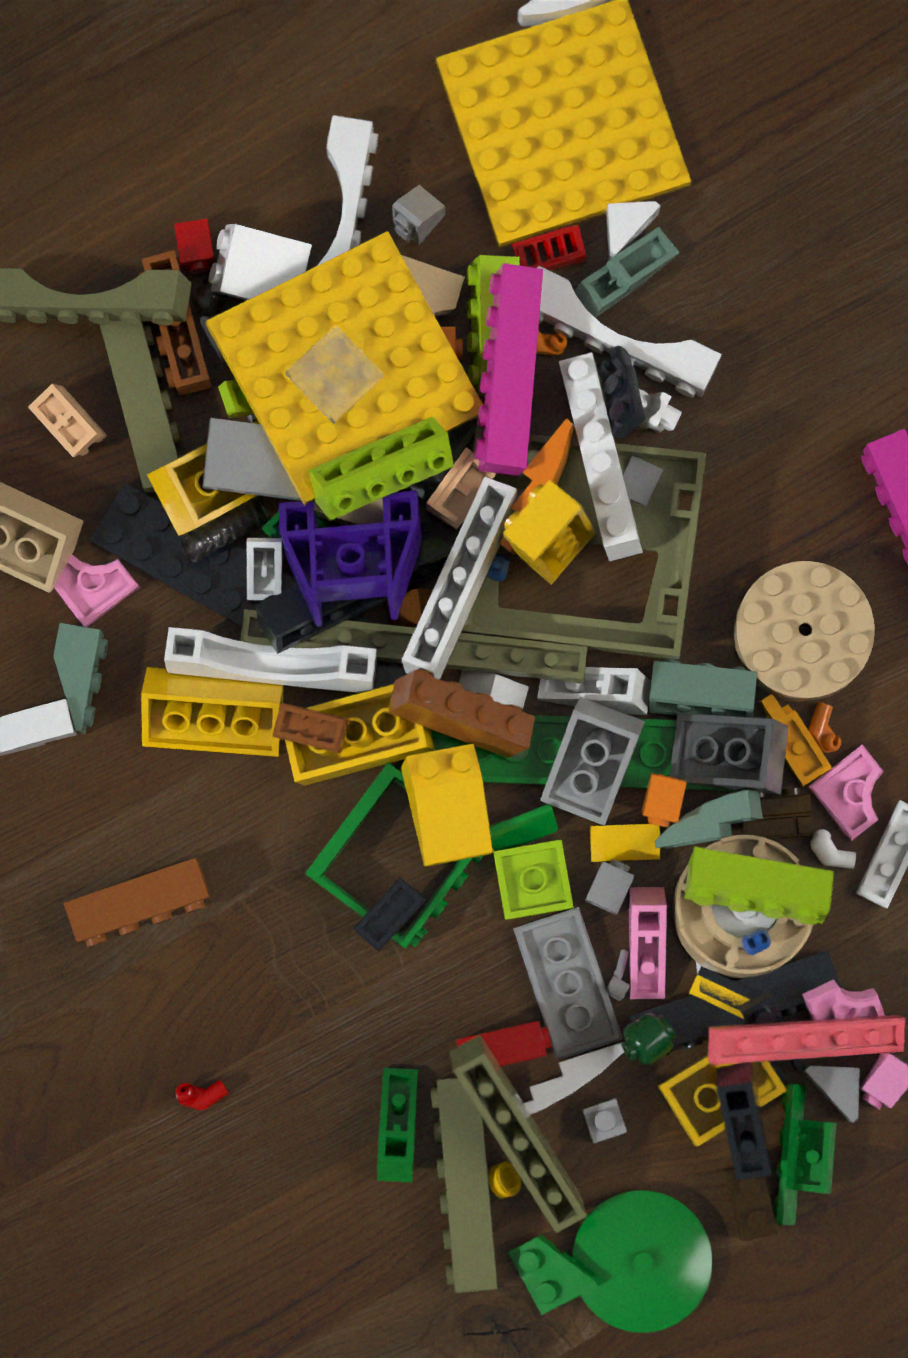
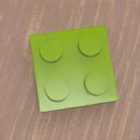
(533, 879)

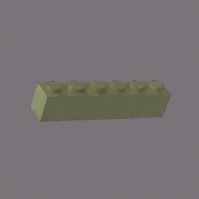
(141, 396)
(517, 1133)
(466, 1189)

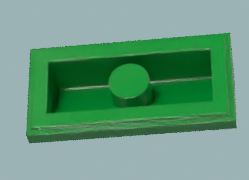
(523, 828)

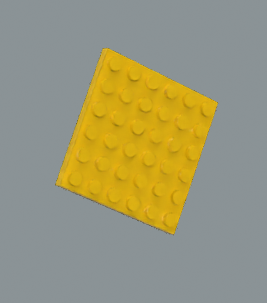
(563, 121)
(385, 316)

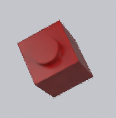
(195, 245)

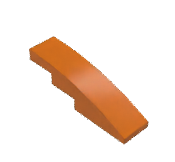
(545, 465)

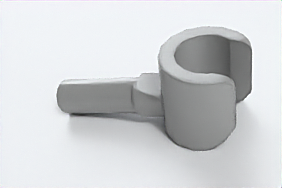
(617, 987)

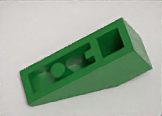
(397, 1125)

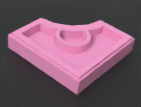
(94, 589)
(847, 792)
(833, 1002)

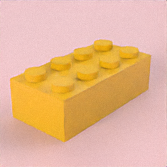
(549, 531)
(369, 742)

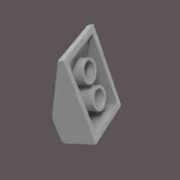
(592, 760)

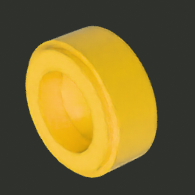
(504, 1180)

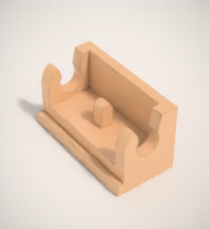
(66, 420)
(457, 490)

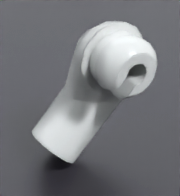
(828, 853)

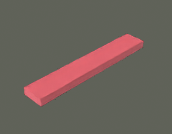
(806, 1039)

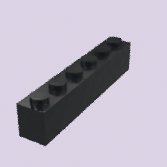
(289, 621)
(693, 1016)

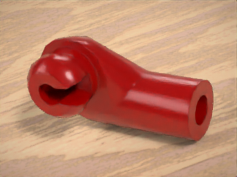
(200, 1098)

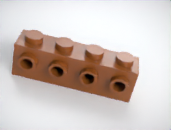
(180, 340)
(461, 713)
(138, 901)

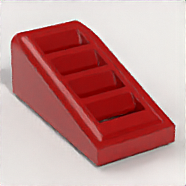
(558, 236)

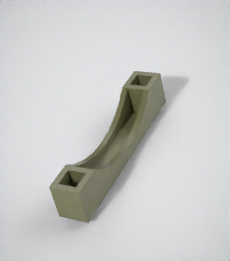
(152, 296)

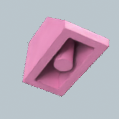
(885, 1081)

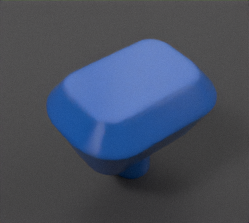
(498, 568)
(756, 941)

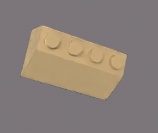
(35, 538)

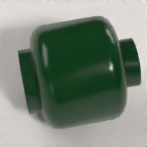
(648, 1039)

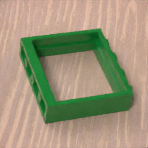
(344, 834)

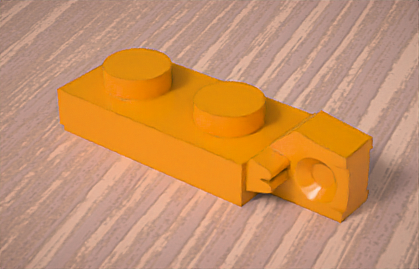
(802, 751)

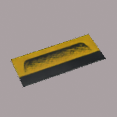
(721, 991)

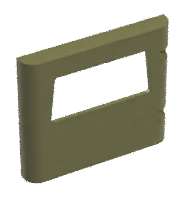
(659, 528)

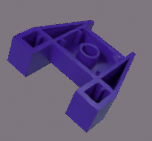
(353, 558)

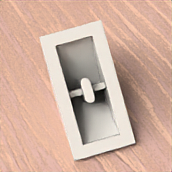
(627, 222)
(264, 567)
(500, 688)

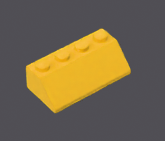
(209, 713)

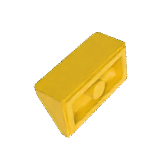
(624, 842)

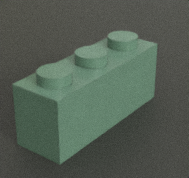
(702, 689)

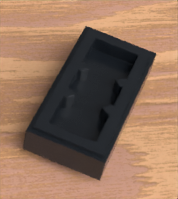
(389, 914)

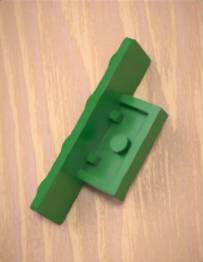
(805, 1155)

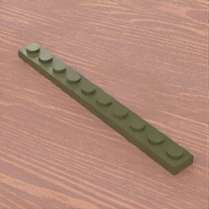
(470, 652)

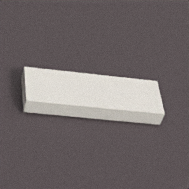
(888, 860)

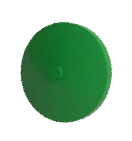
(648, 1258)

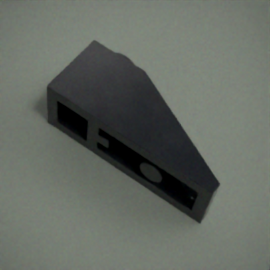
(743, 1120)

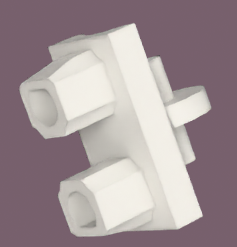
(658, 412)

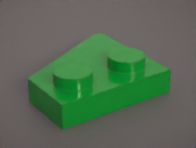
(550, 1274)

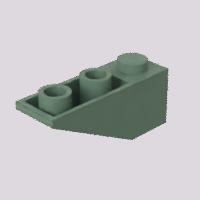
(77, 662)

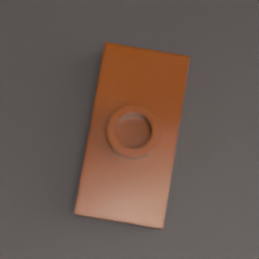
(310, 728)

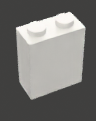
(255, 261)

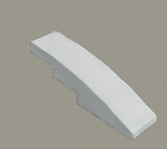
(575, 1074)

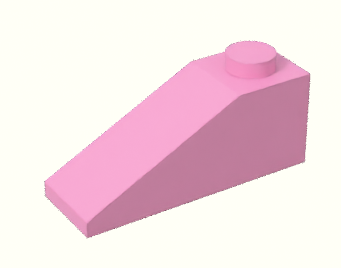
(647, 942)

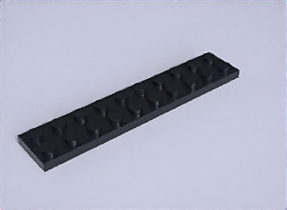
(144, 537)

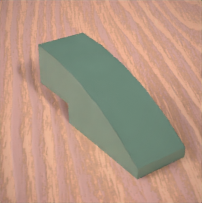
(625, 272)
(712, 820)

